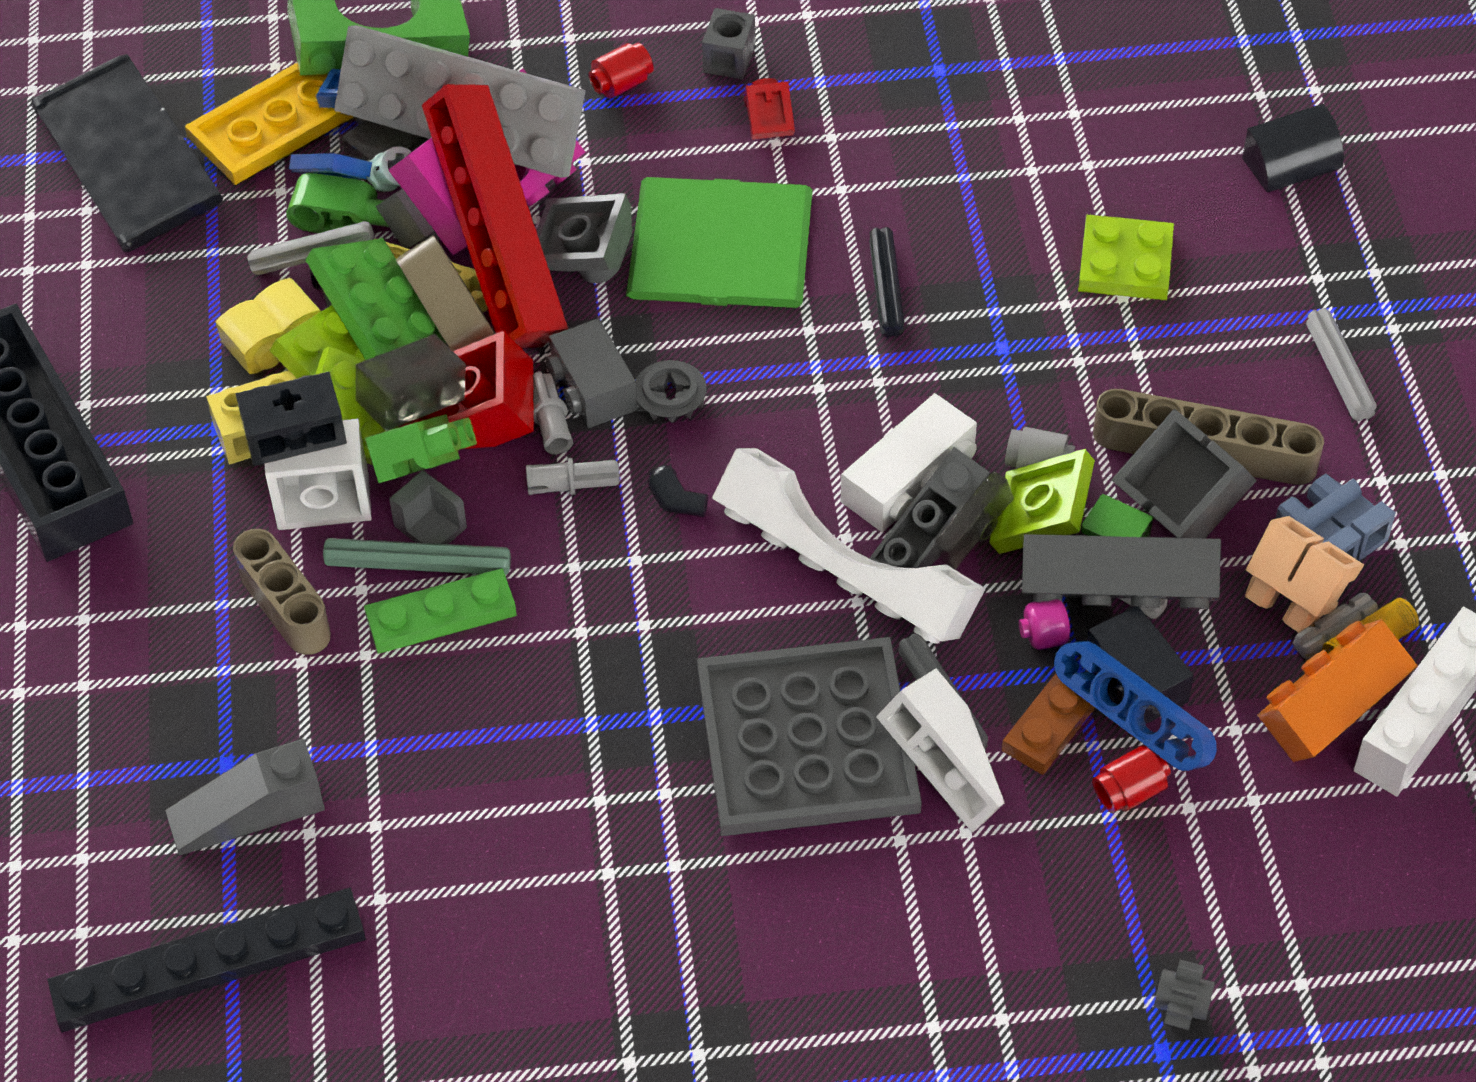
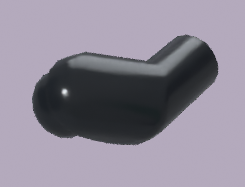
(672, 496)

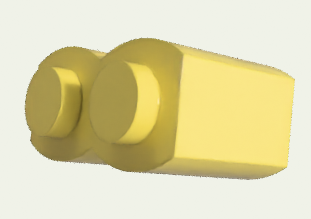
(255, 324)

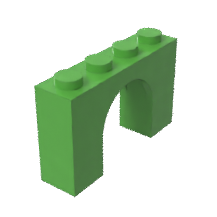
(321, 31)

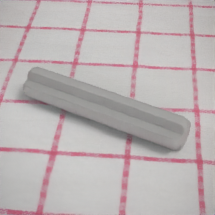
(296, 251)
(1341, 364)

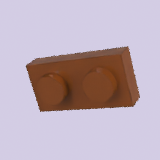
(1047, 726)

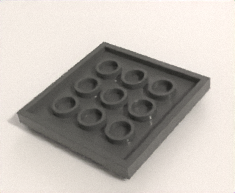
(802, 738)

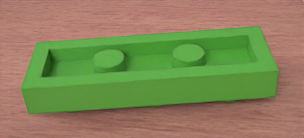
(440, 610)

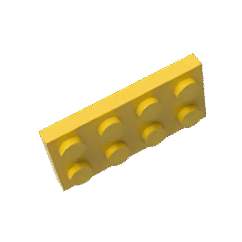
(264, 124)

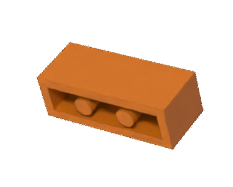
(1336, 689)

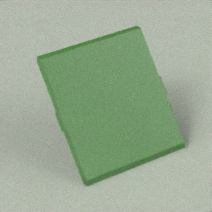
(720, 242)

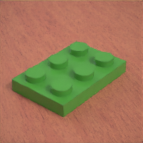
(371, 295)

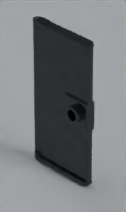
(126, 152)

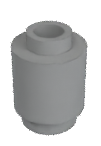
(1035, 446)

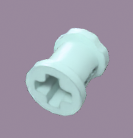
(382, 178)

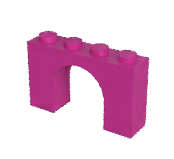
(426, 186)

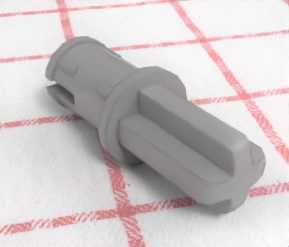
(551, 414)
(571, 476)

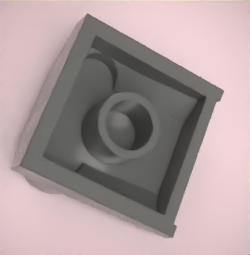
(586, 234)

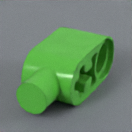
(331, 203)

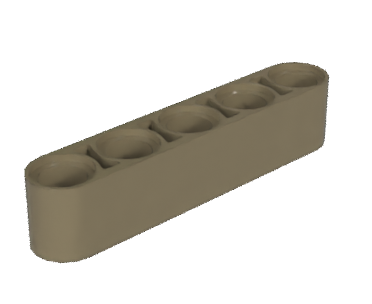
(1262, 444)

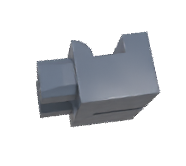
(1342, 516)

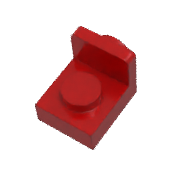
(769, 109)

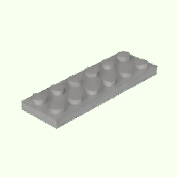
(392, 77)

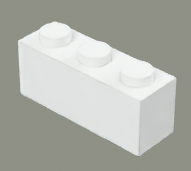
(903, 461)

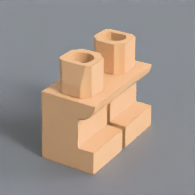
(1300, 568)

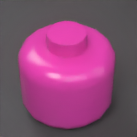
(1045, 624)

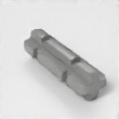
(1311, 639)

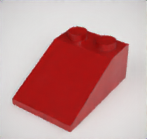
(496, 391)

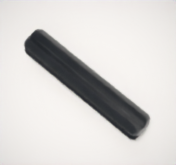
(886, 282)

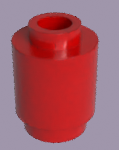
(620, 69)
(1131, 779)

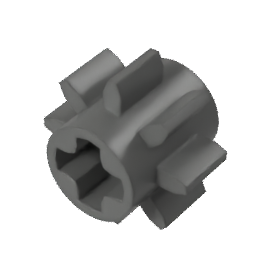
(1184, 994)

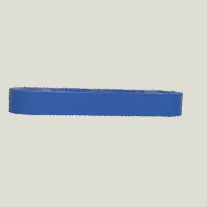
(1131, 710)

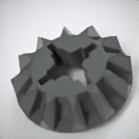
(688, 385)

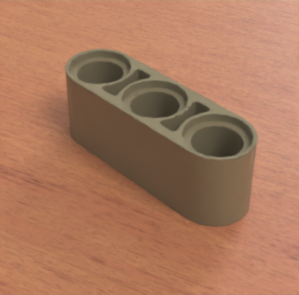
(444, 294)
(268, 571)

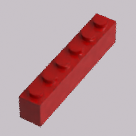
(494, 214)

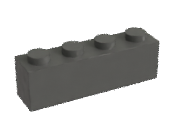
(1122, 568)

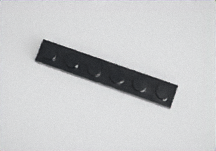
(205, 959)

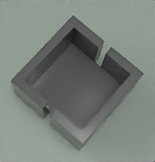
(1182, 480)

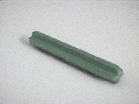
(415, 556)

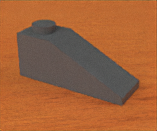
(248, 798)

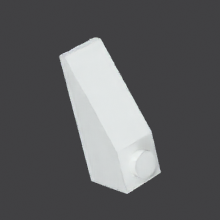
(945, 745)

